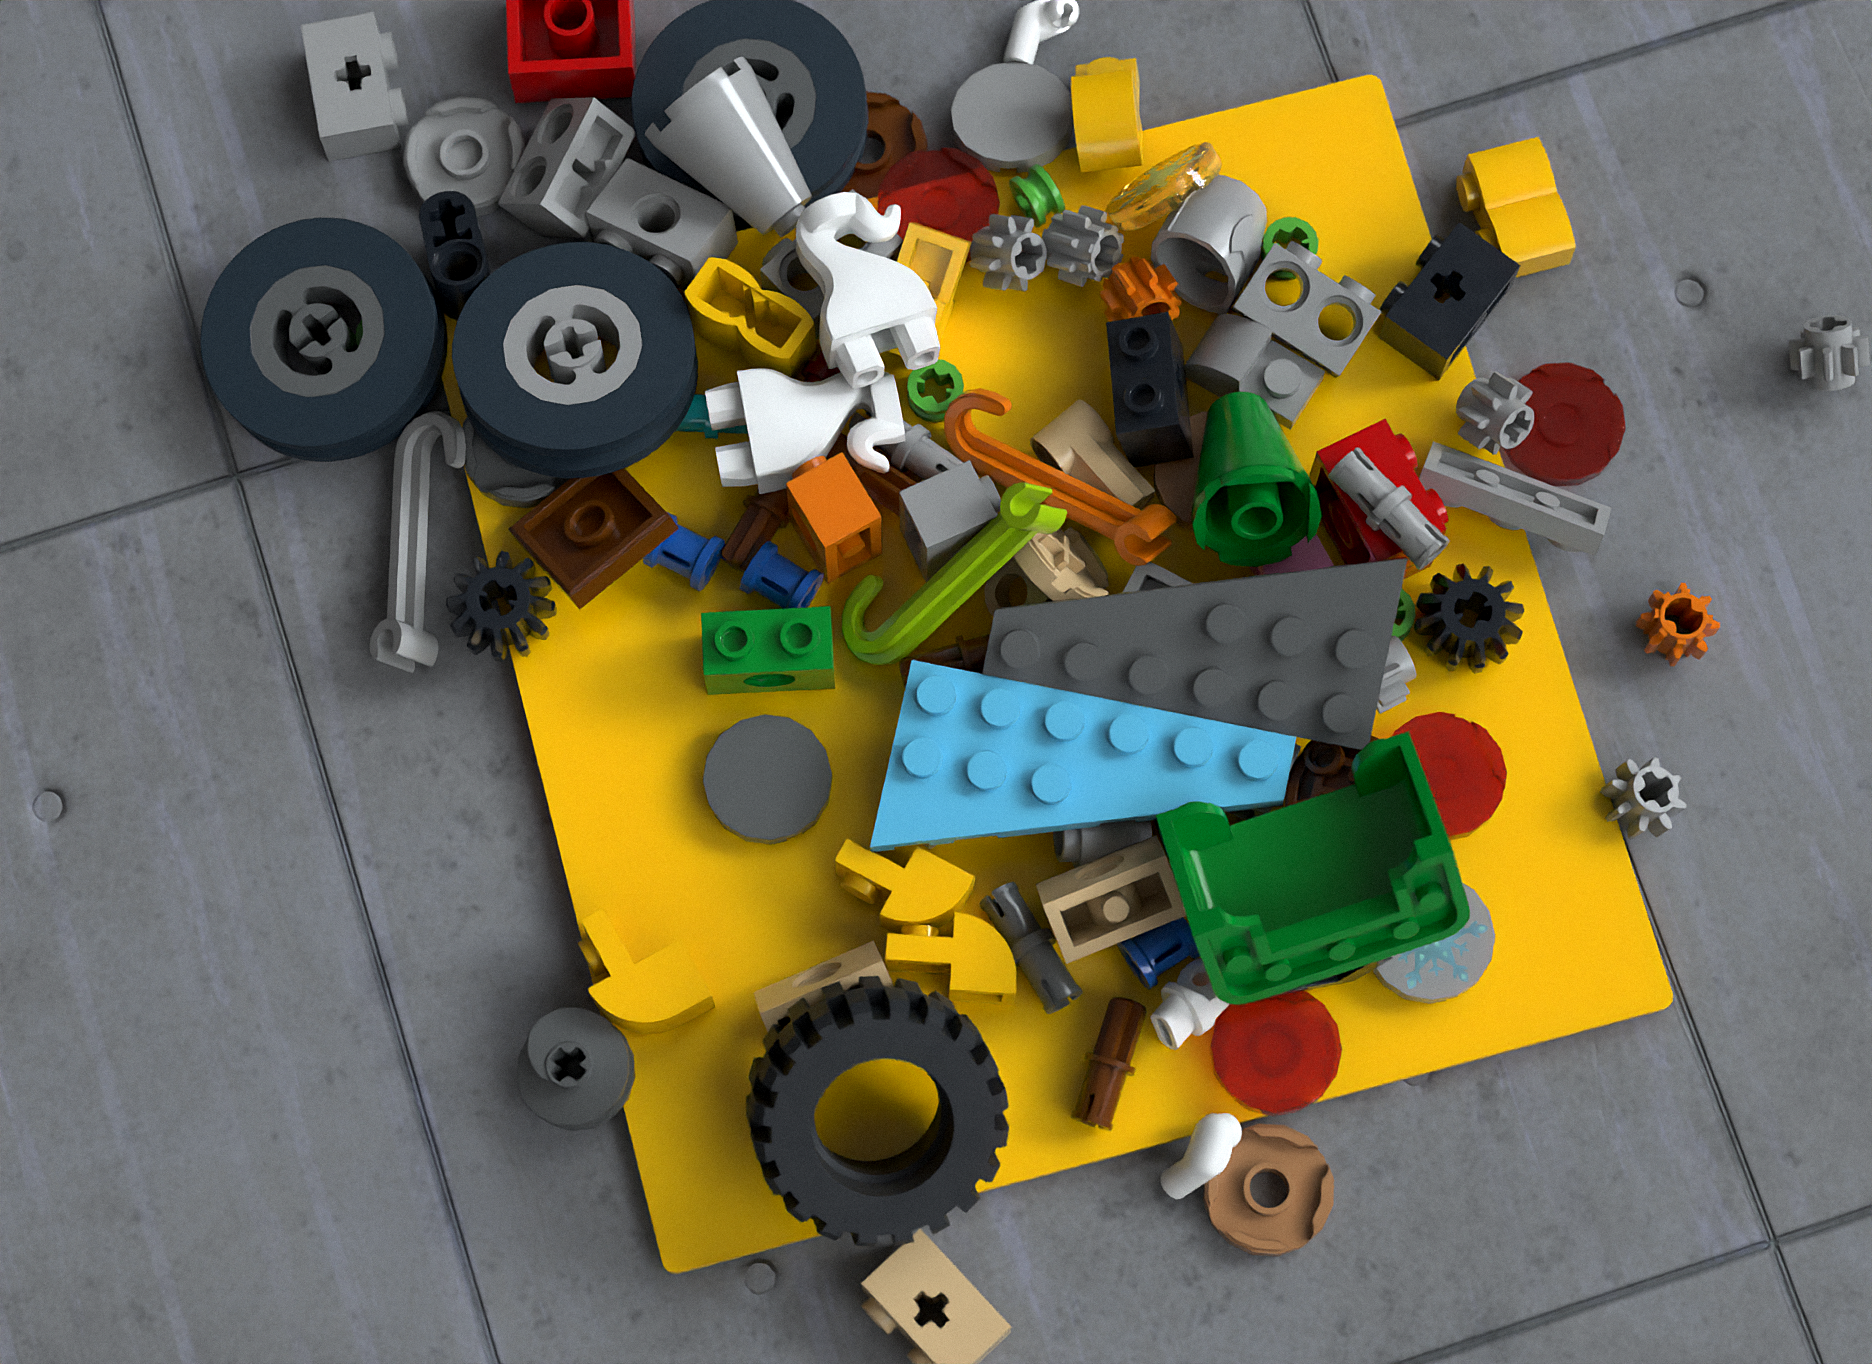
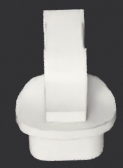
(1187, 1006)

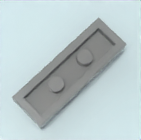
(1515, 499)

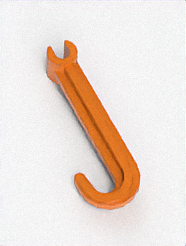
(1133, 530)

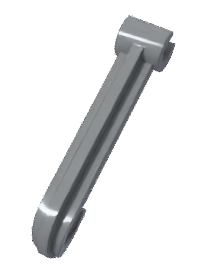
(401, 636)

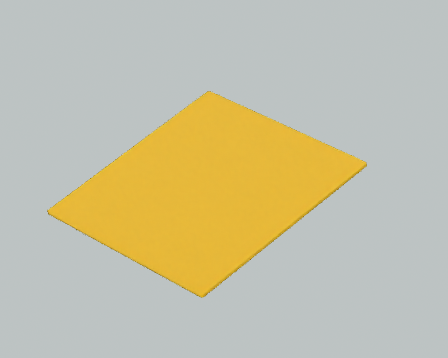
(629, 727)

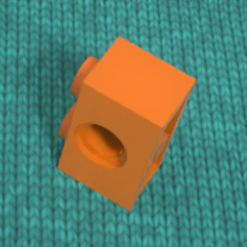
(834, 516)

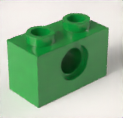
(768, 650)

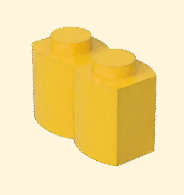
(1518, 205)
(741, 317)

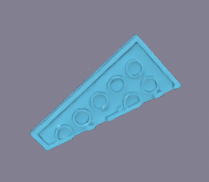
(1034, 759)

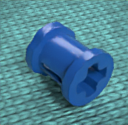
(688, 555)
(780, 579)
(1158, 950)

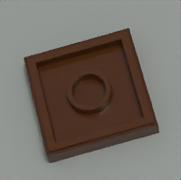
(593, 532)

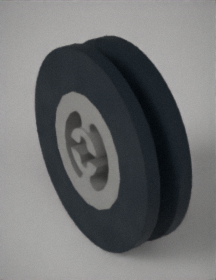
(590, 415)

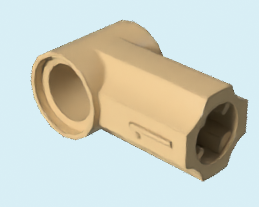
(1084, 448)

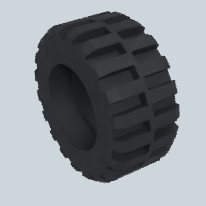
(893, 1192)

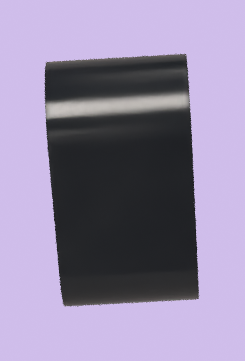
(455, 264)

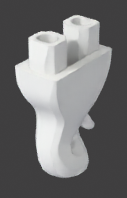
(867, 298)
(797, 422)

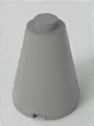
(735, 149)

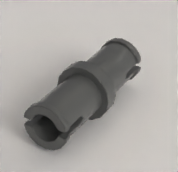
(1031, 947)

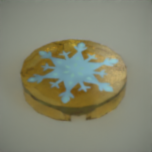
(1162, 187)

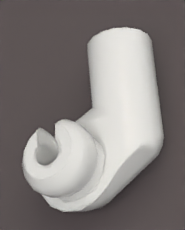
(1036, 24)
(1205, 1155)

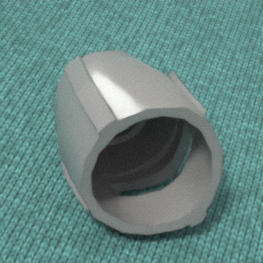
(1214, 232)

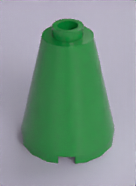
(1250, 486)

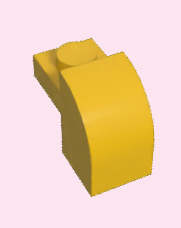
(646, 994)

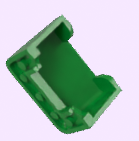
(1318, 879)

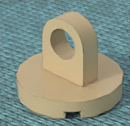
(1053, 569)

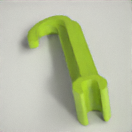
(1015, 525)

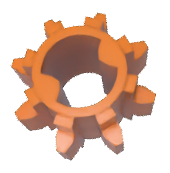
(1140, 290)
(1663, 632)

